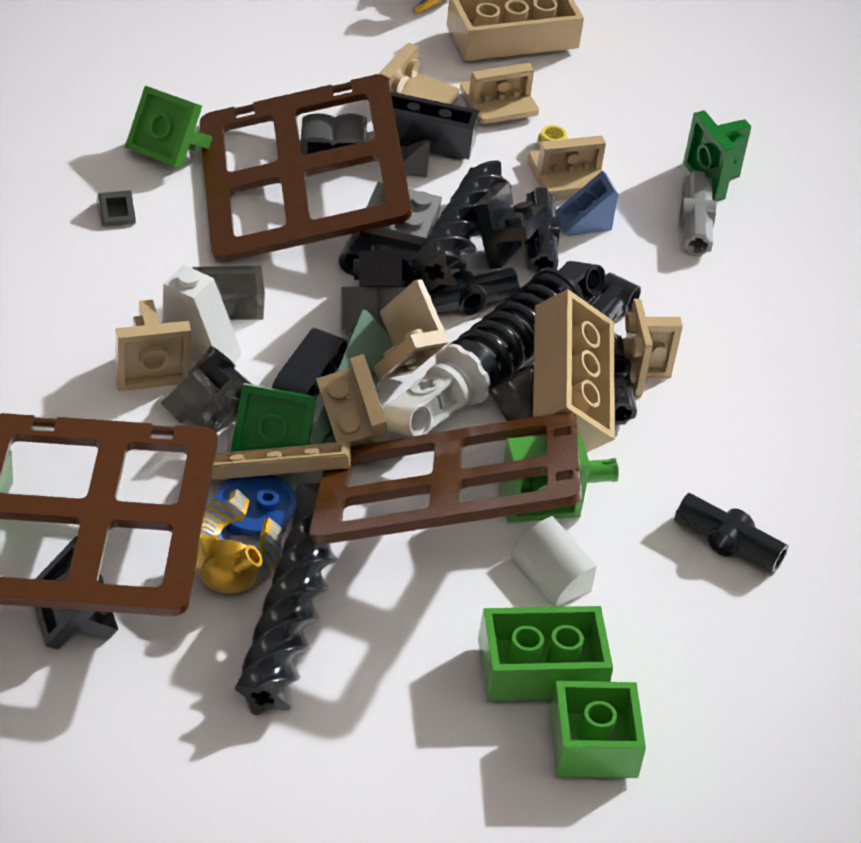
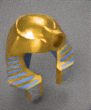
(229, 564)

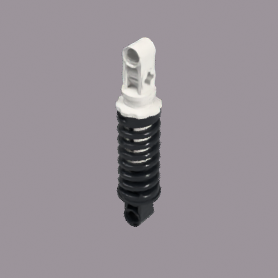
(486, 351)

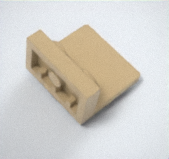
(405, 79)
(413, 331)

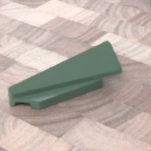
(367, 339)

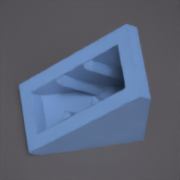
(590, 208)

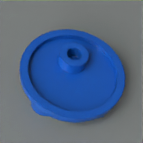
(267, 498)

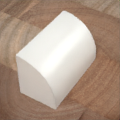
(554, 562)

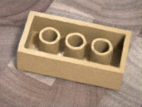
(513, 27)
(575, 366)

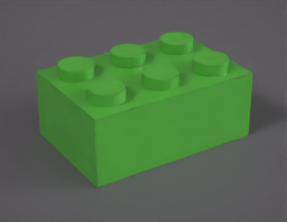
(536, 646)

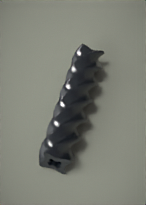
(455, 228)
(285, 613)

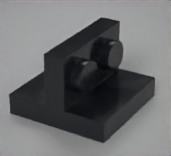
(506, 224)
(60, 624)

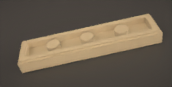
(282, 460)

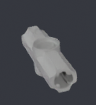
(697, 214)

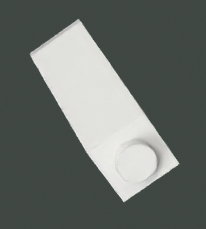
(196, 299)

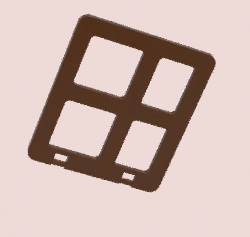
(294, 167)
(448, 478)
(102, 511)

